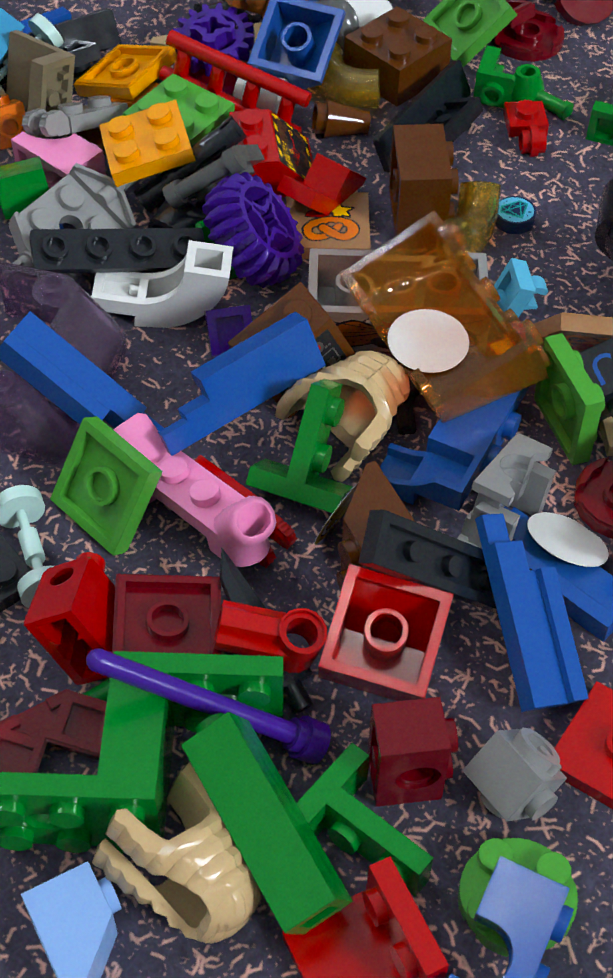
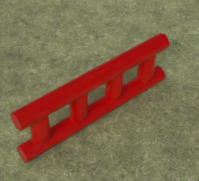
(224, 63)

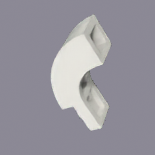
(172, 295)

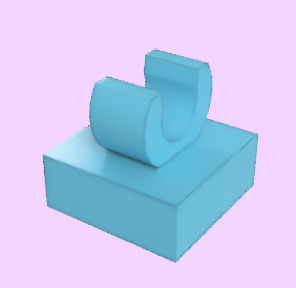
(518, 287)

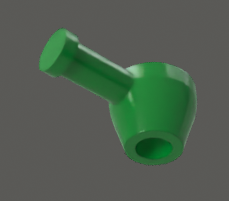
(530, 86)

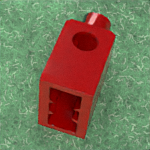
(74, 614)

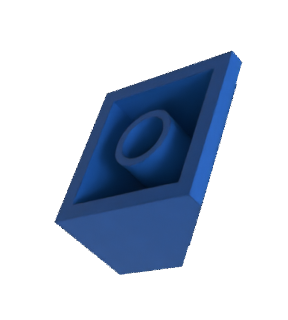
(297, 41)

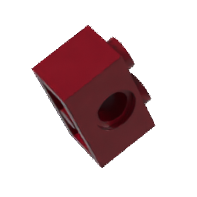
(410, 751)

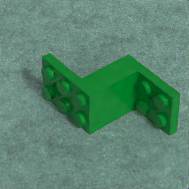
(134, 754)

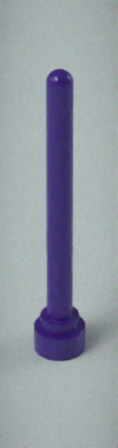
(302, 737)

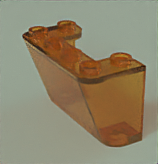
(434, 271)

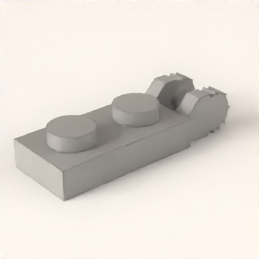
(72, 117)

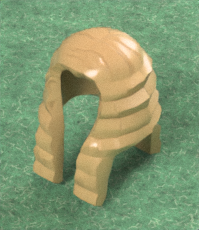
(371, 392)
(208, 882)

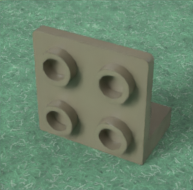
(38, 73)

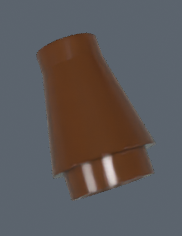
(337, 119)

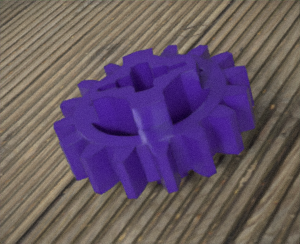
(219, 30)

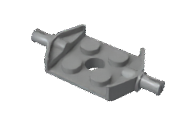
(81, 199)

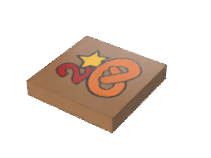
(341, 229)
(579, 329)

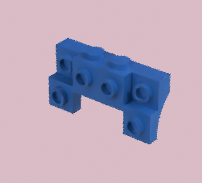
(453, 454)

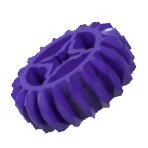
(257, 225)

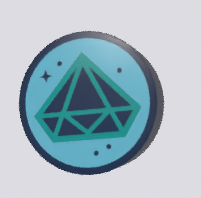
(515, 215)

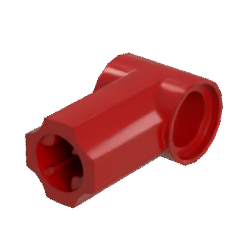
(263, 632)

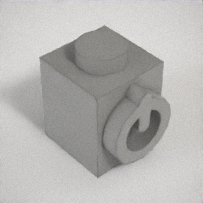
(517, 774)

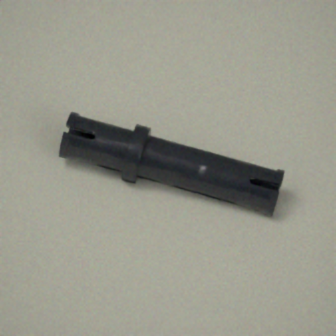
(204, 151)

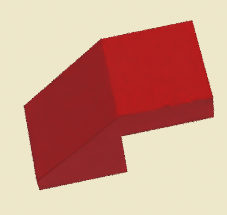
(324, 185)

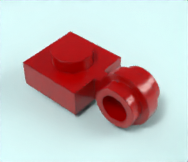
(529, 123)

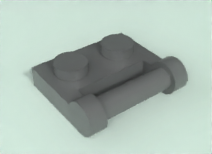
(197, 185)

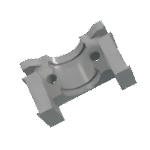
(511, 480)

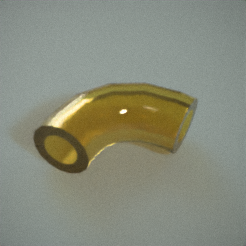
(349, 84)
(477, 213)

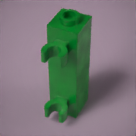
(265, 823)

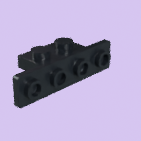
(86, 37)
(440, 102)
(110, 249)

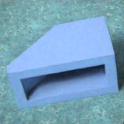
(75, 921)

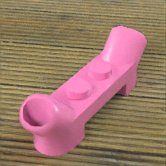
(203, 499)

